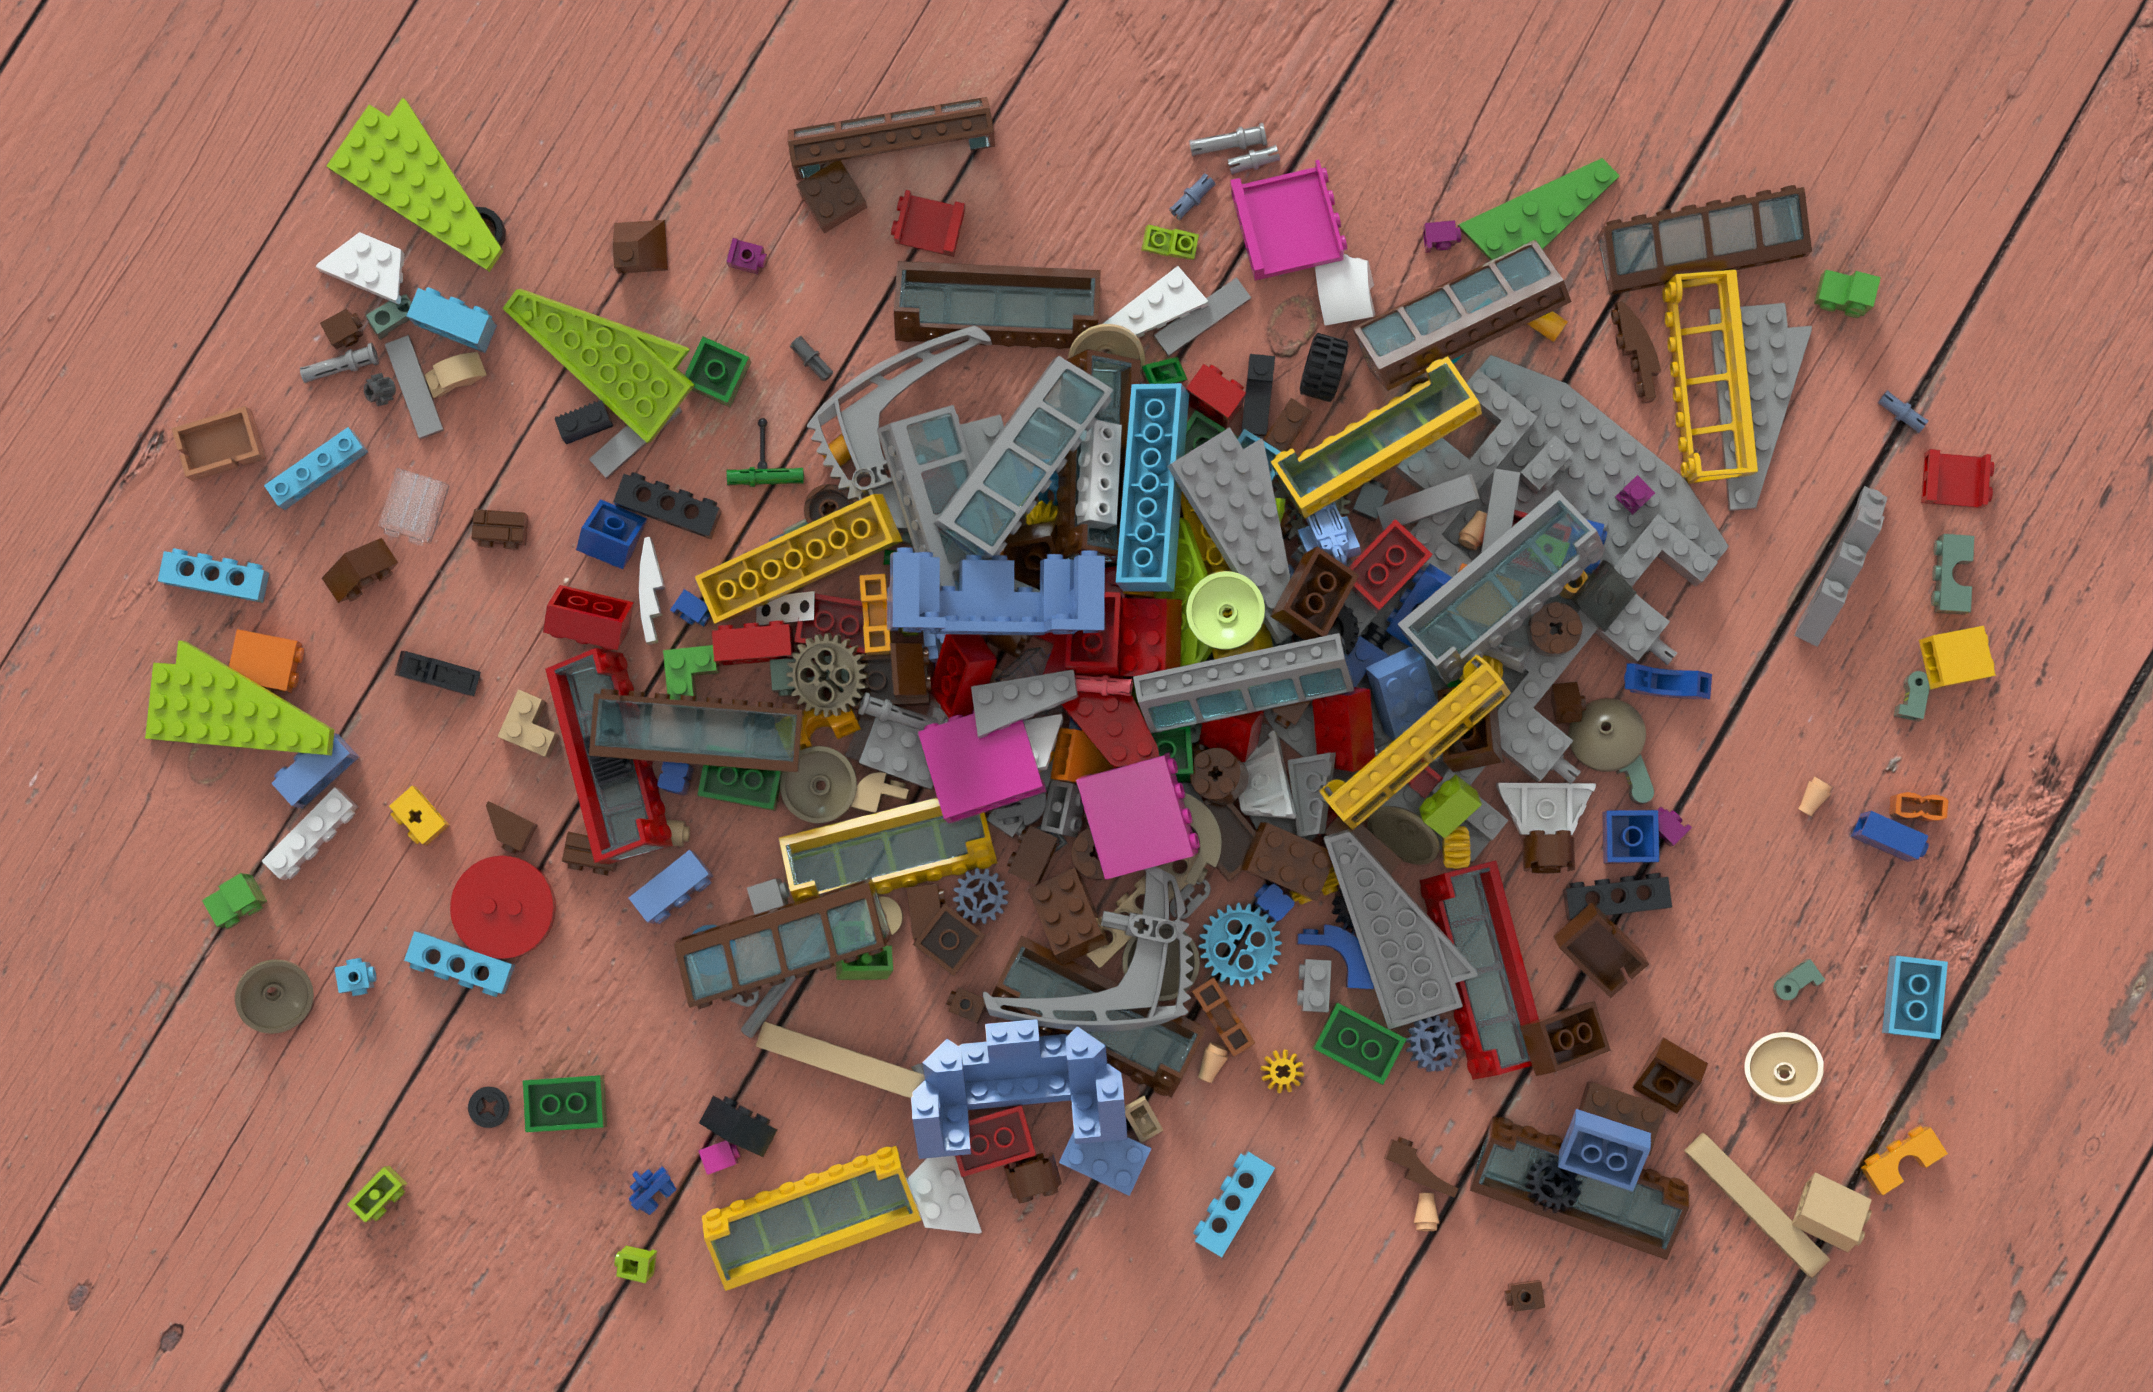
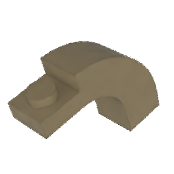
(1209, 837)

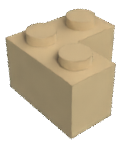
(521, 725)

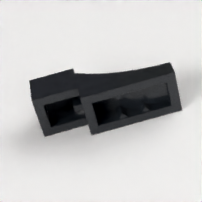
(1258, 394)
(437, 673)

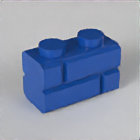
(675, 777)
(1273, 902)

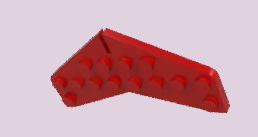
(1108, 721)

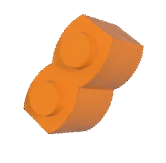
(1925, 808)

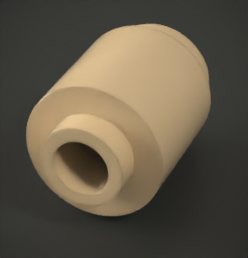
(679, 831)

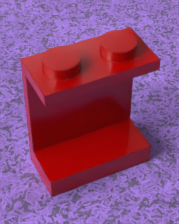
(928, 224)
(1956, 479)

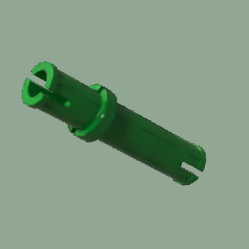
(765, 476)

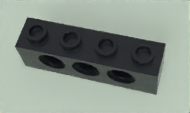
(628, 499)
(1658, 897)

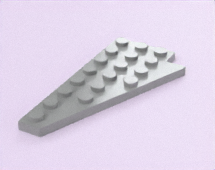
(1772, 368)
(1238, 509)
(1404, 950)

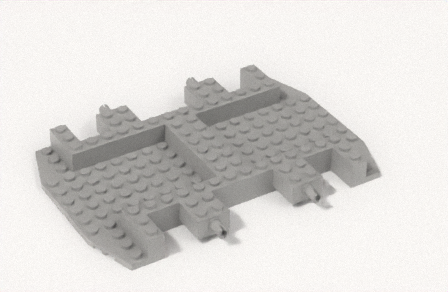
(1605, 459)

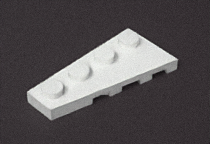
(1162, 302)

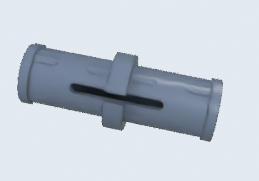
(1192, 196)
(1903, 411)

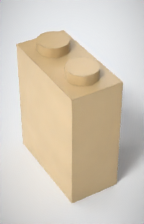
(1832, 1212)

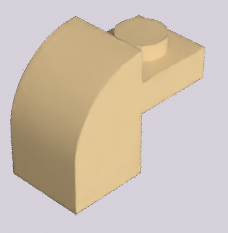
(455, 372)
(872, 788)

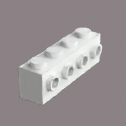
(1099, 475)
(310, 834)

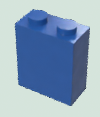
(1890, 836)

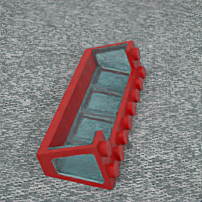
(625, 817)
(1476, 918)

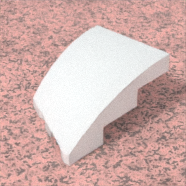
(1345, 290)

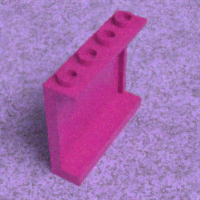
(1288, 222)
(979, 773)
(1138, 816)

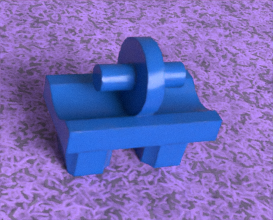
(647, 1185)

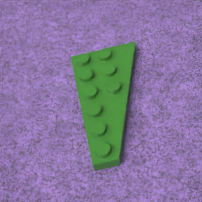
(1540, 212)

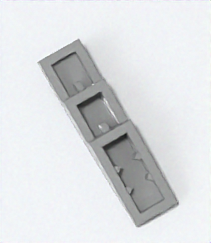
(1429, 502)

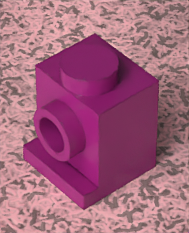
(1440, 235)
(736, 260)
(1635, 495)
(1670, 826)

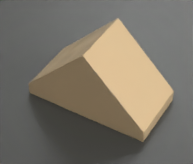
(1142, 1119)

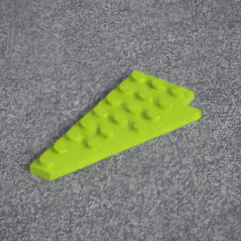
(407, 173)
(617, 363)
(216, 705)

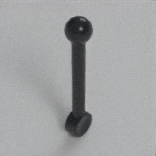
(762, 423)

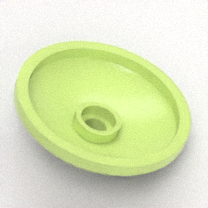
(1221, 593)

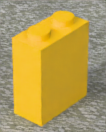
(1957, 657)

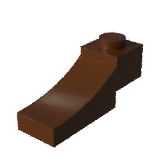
(1405, 1155)

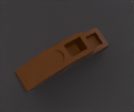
(1636, 341)

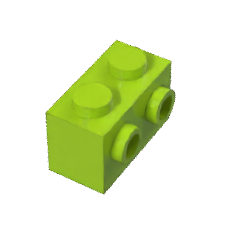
(1450, 806)
(377, 1193)

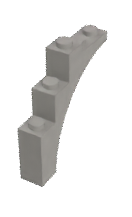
(1844, 567)

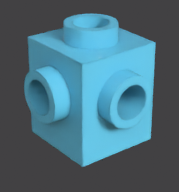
(346, 977)

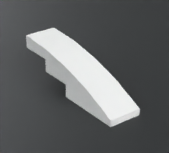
(649, 582)

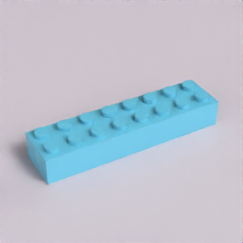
(1149, 490)

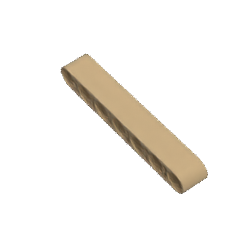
(839, 1060)
(1756, 1205)

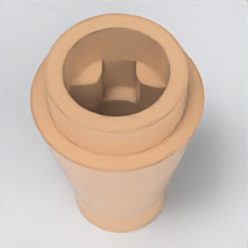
(1472, 534)
(1814, 796)
(1212, 1061)
(1426, 1213)

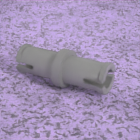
(1253, 159)

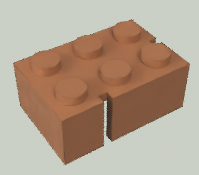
(218, 443)

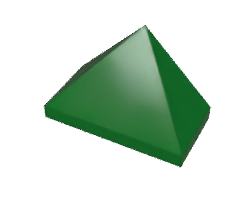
(1164, 372)

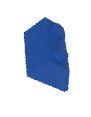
(610, 534)
(1630, 836)

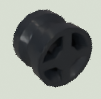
(1376, 635)

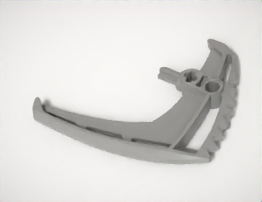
(862, 418)
(1142, 980)

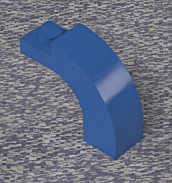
(1667, 683)
(1348, 947)

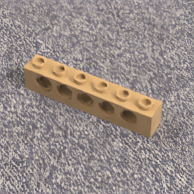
(1127, 904)

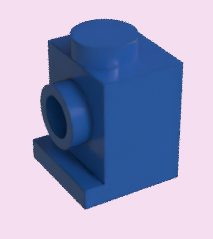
(691, 608)

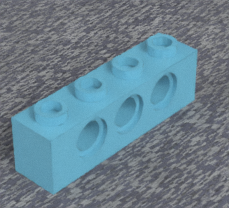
(316, 468)
(173, 574)
(499, 970)
(1219, 1241)

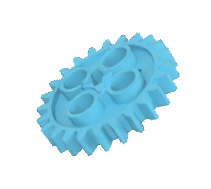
(1219, 933)

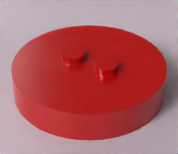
(502, 907)

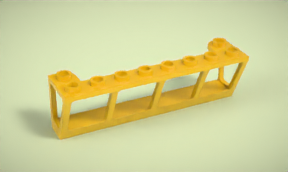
(1735, 375)

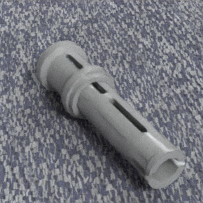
(1240, 138)
(351, 360)
(885, 710)

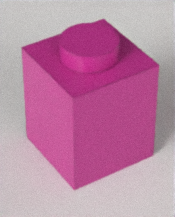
(719, 1156)

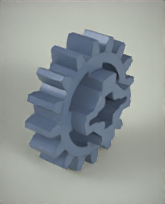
(969, 893)
(1432, 1043)

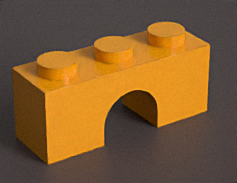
(874, 603)
(841, 725)
(1883, 1169)

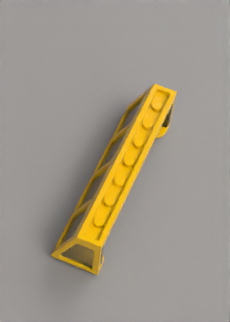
(1418, 744)

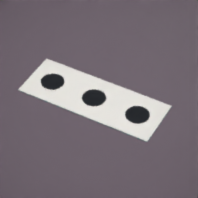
(787, 608)

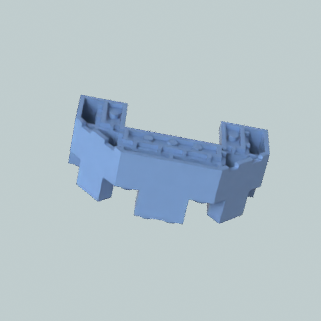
(986, 600)
(1014, 1071)

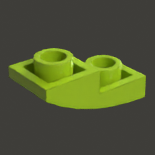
(1170, 242)

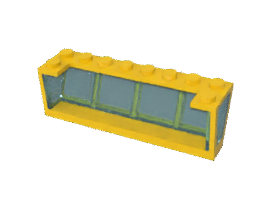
(1378, 440)
(890, 846)
(810, 1217)

